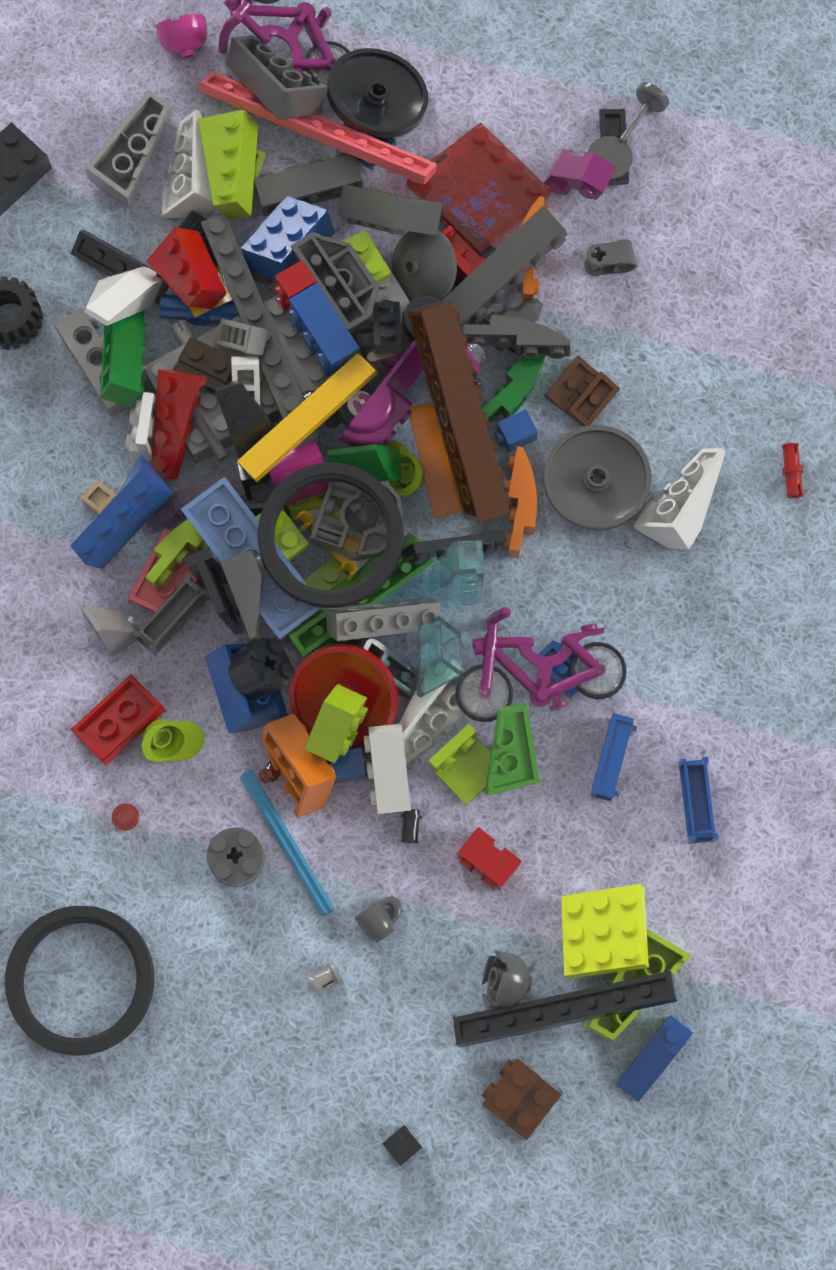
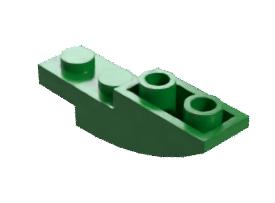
(521, 380)

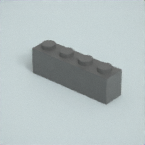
(308, 183)

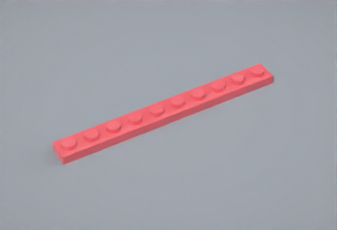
(324, 131)

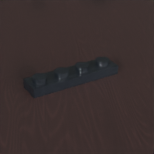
(108, 258)
(423, 551)

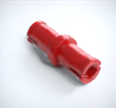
(792, 470)

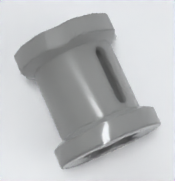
(325, 978)

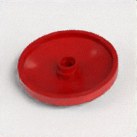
(352, 669)

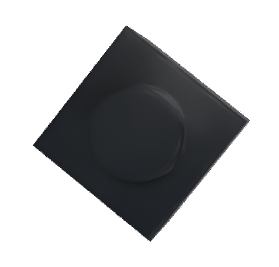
(402, 1145)

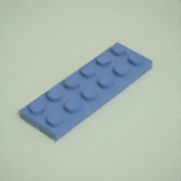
(232, 530)

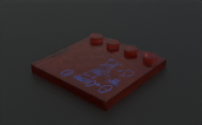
(481, 187)

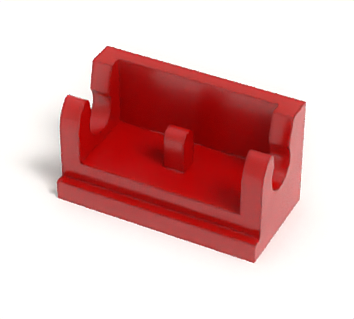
(466, 257)

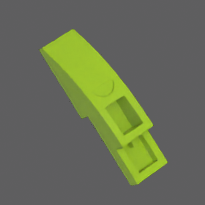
(172, 551)

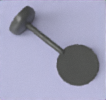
(616, 149)

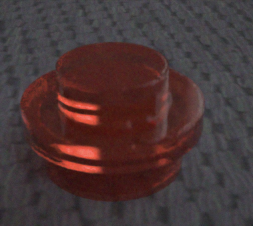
(125, 817)

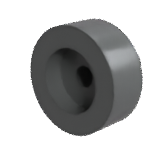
(364, 338)

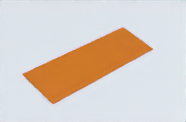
(433, 457)

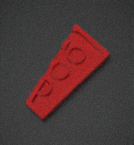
(174, 409)

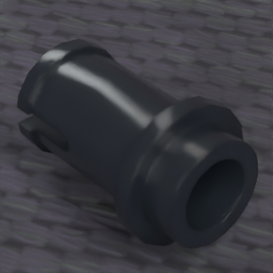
(410, 826)

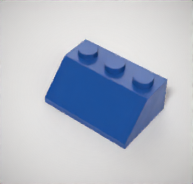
(239, 710)

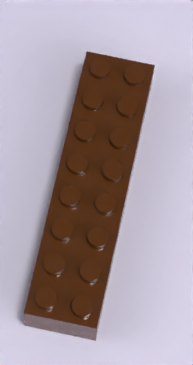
(459, 411)

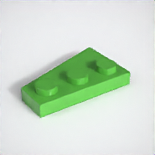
(512, 752)

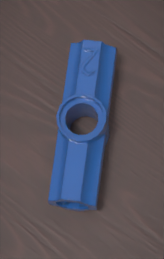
(174, 308)

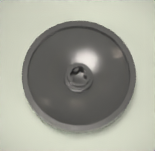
(597, 477)

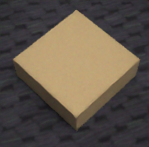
(98, 497)

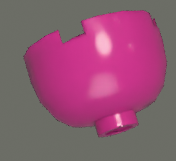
(183, 35)

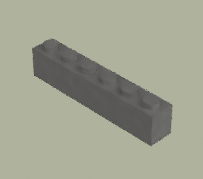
(506, 266)

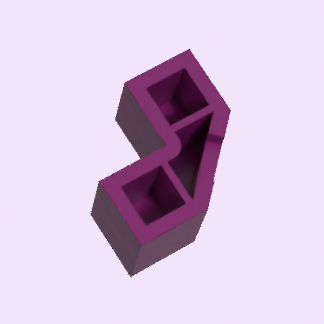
(584, 173)

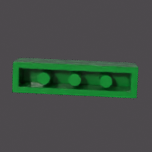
(123, 360)

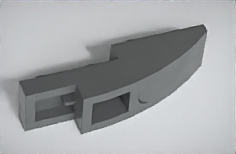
(528, 336)

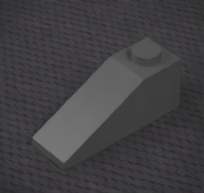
(246, 584)
(402, 672)

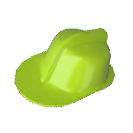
(411, 471)
(171, 740)

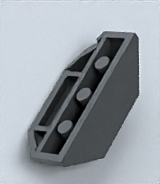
(340, 276)

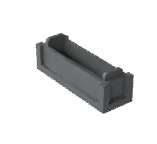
(171, 616)

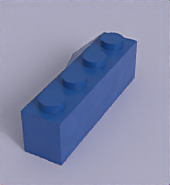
(123, 517)

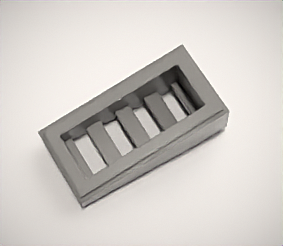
(243, 337)

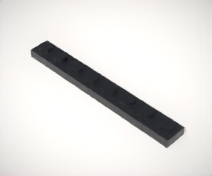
(565, 1009)

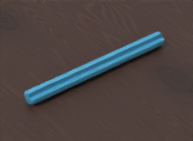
(287, 843)

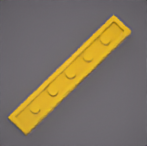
(307, 417)

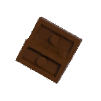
(582, 392)

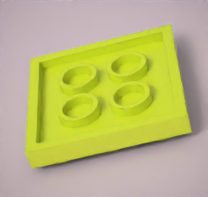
(604, 931)

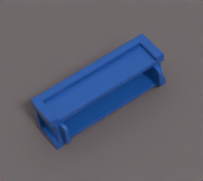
(612, 757)
(697, 801)

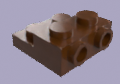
(520, 1098)

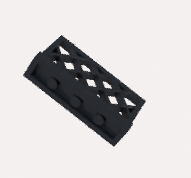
(211, 576)

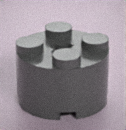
(222, 848)

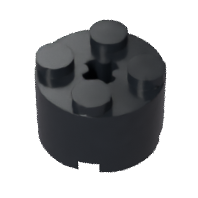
(260, 668)

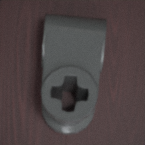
(611, 258)

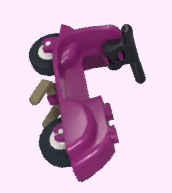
(376, 411)

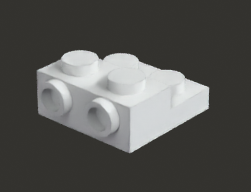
(142, 421)

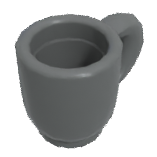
(376, 920)

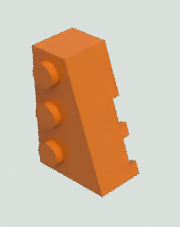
(306, 774)

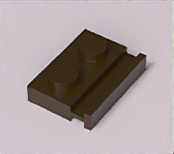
(205, 361)

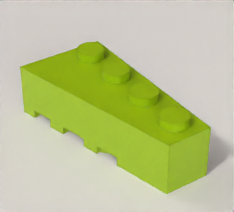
(230, 161)
(661, 958)

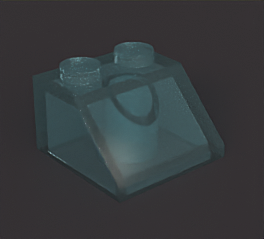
(437, 655)

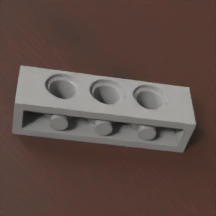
(71, 331)
(380, 618)

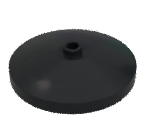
(377, 93)

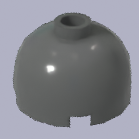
(506, 979)

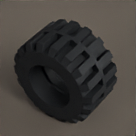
(29, 317)

